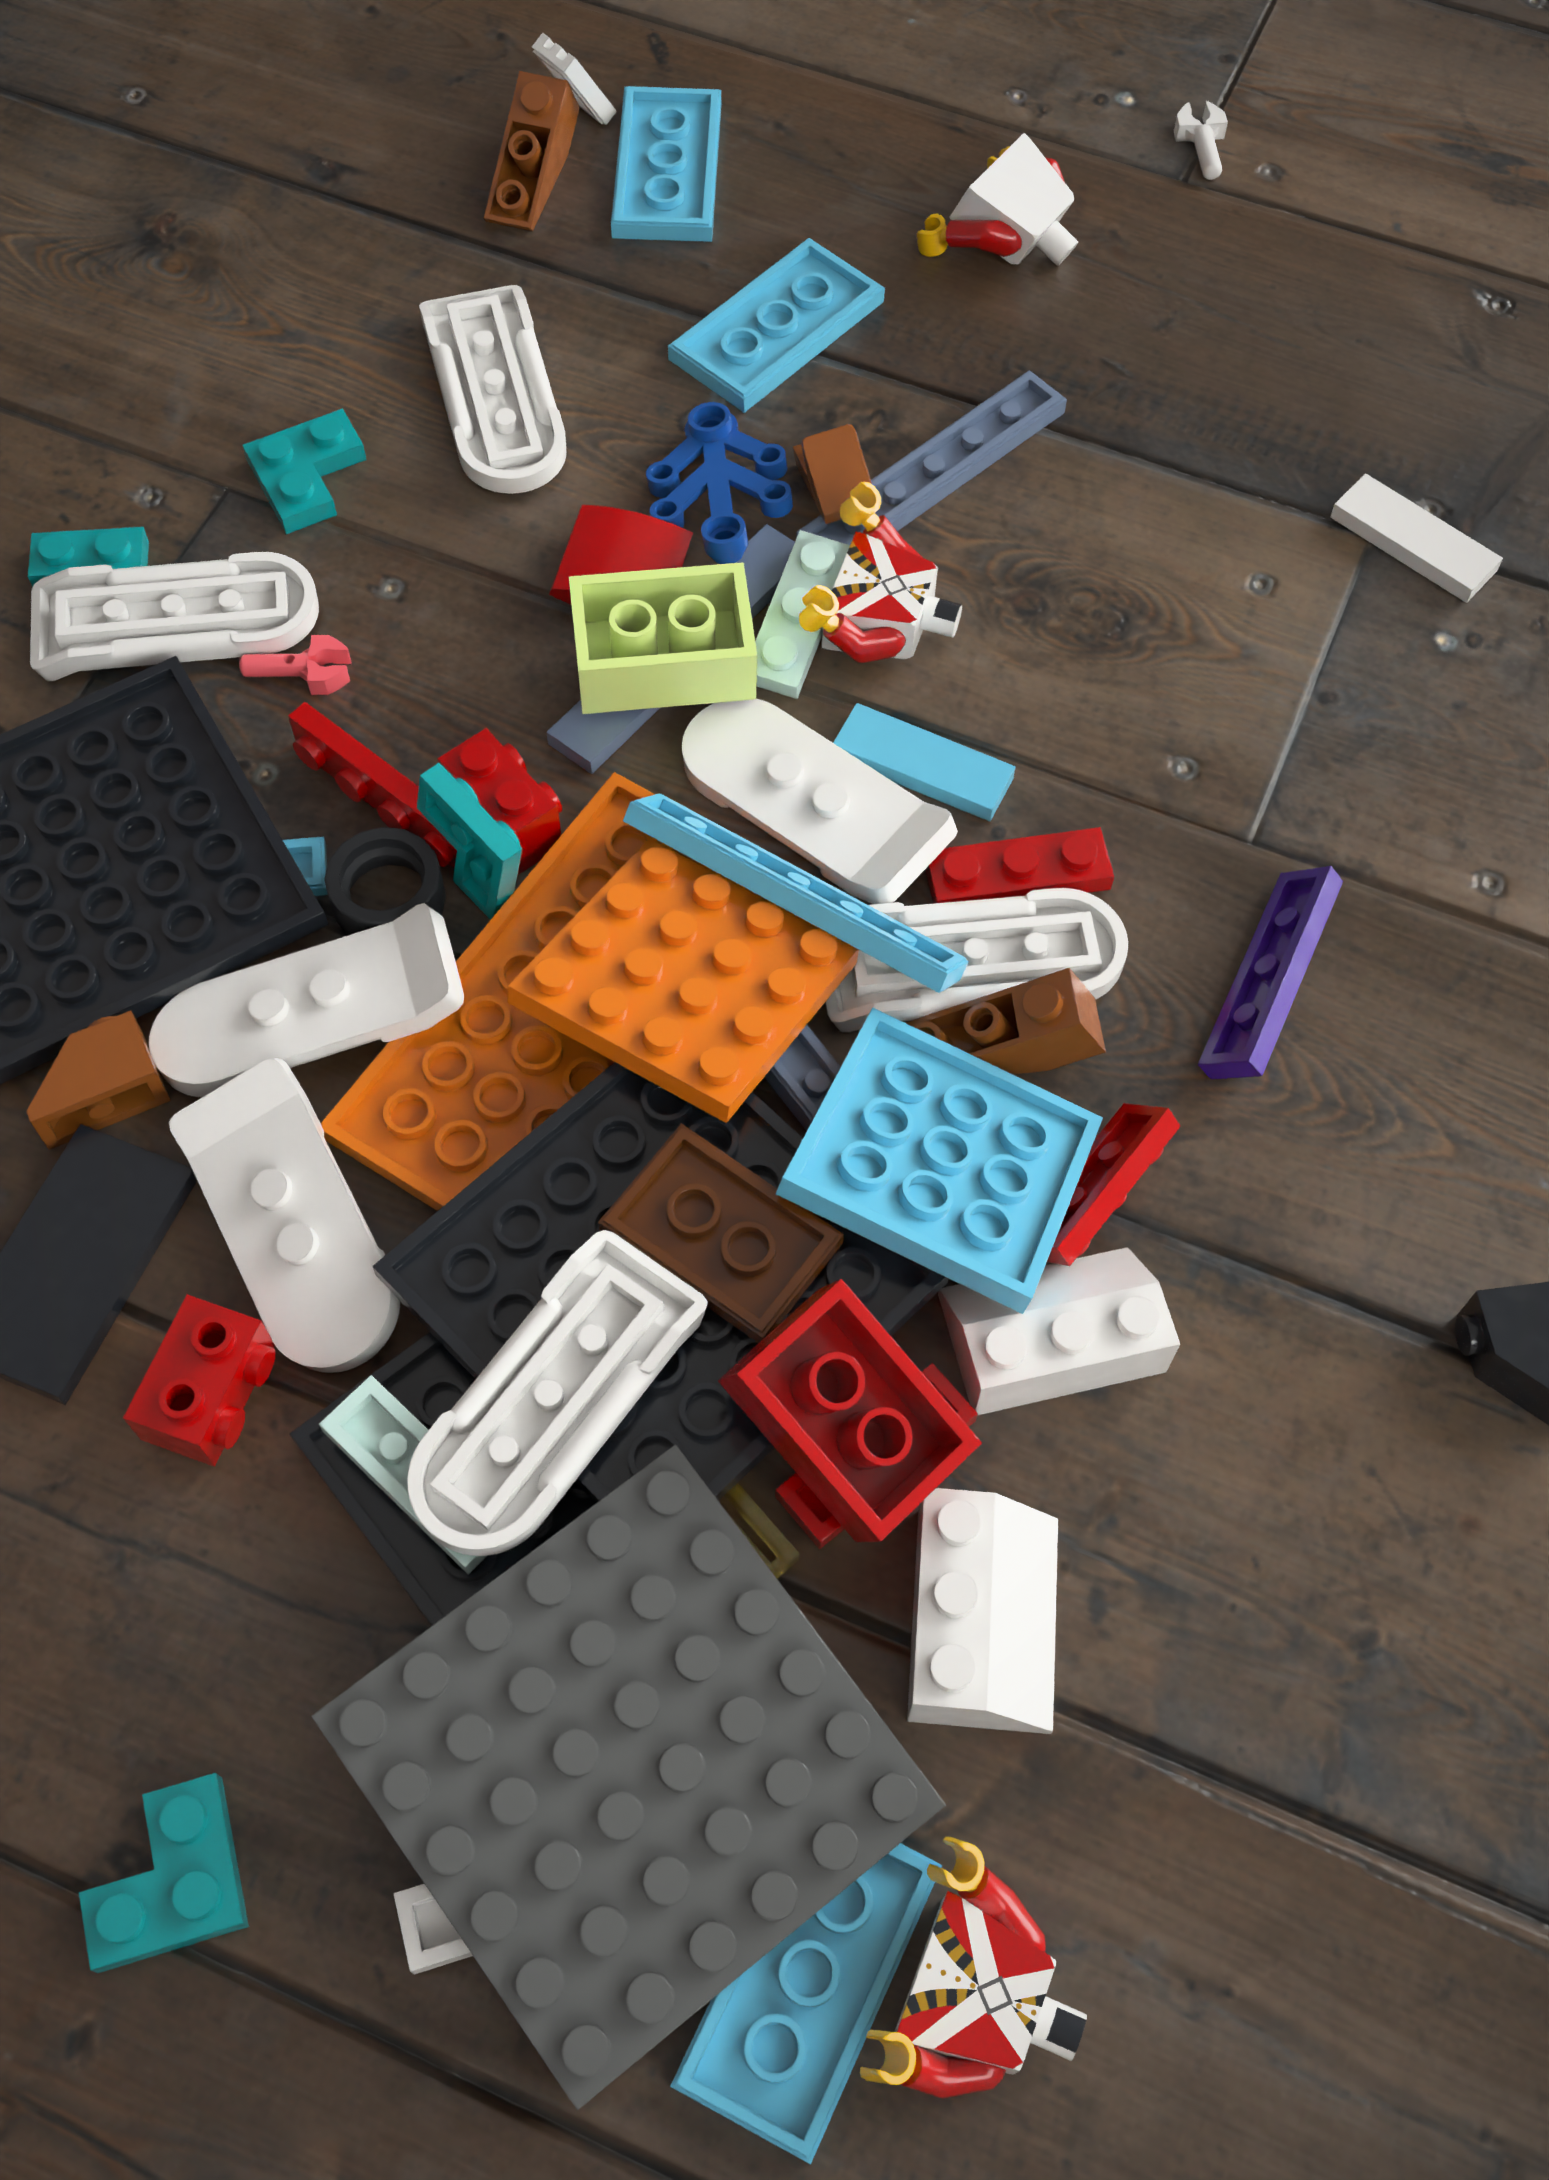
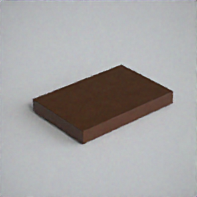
(723, 1232)

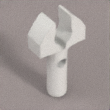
(1203, 136)

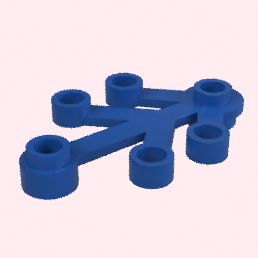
(710, 432)

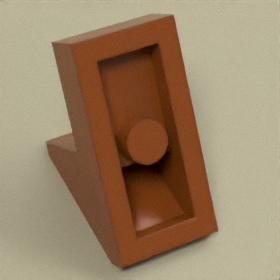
(831, 468)

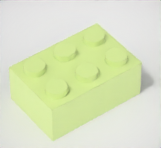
(663, 638)

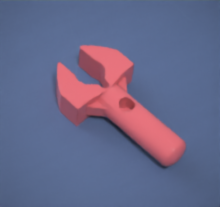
(307, 665)

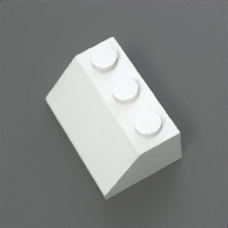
(1080, 1332)
(983, 1613)

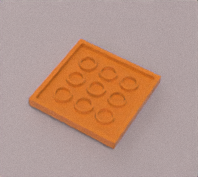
(684, 978)

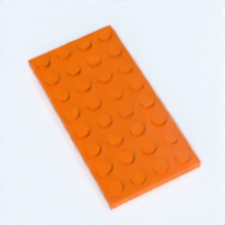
(486, 1076)

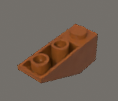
(532, 150)
(1024, 1026)

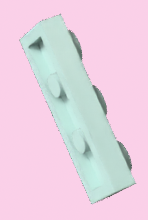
(782, 644)
(381, 1442)

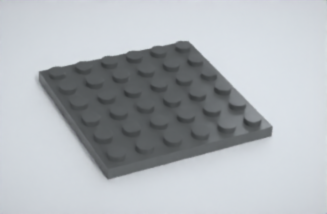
(627, 1771)

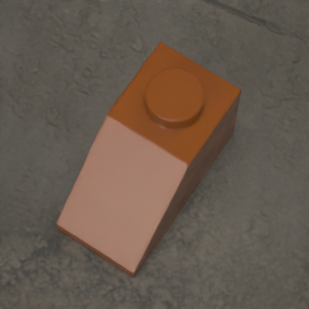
(97, 1081)

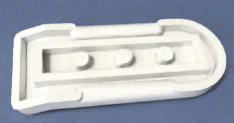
(495, 388)
(157, 612)
(814, 798)
(1005, 946)
(310, 1003)
(289, 1218)
(550, 1397)

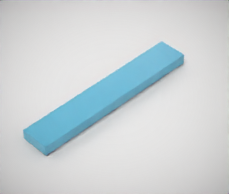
(797, 891)

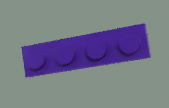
(1270, 974)

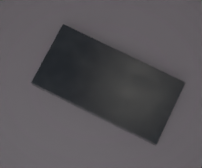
(81, 1256)

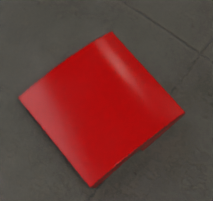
(616, 542)

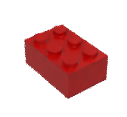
(850, 1412)

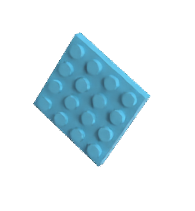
(943, 1160)

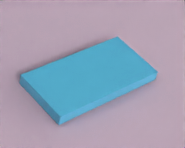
(667, 164)
(776, 324)
(795, 2021)

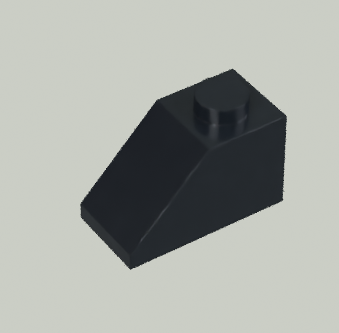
(1509, 1343)

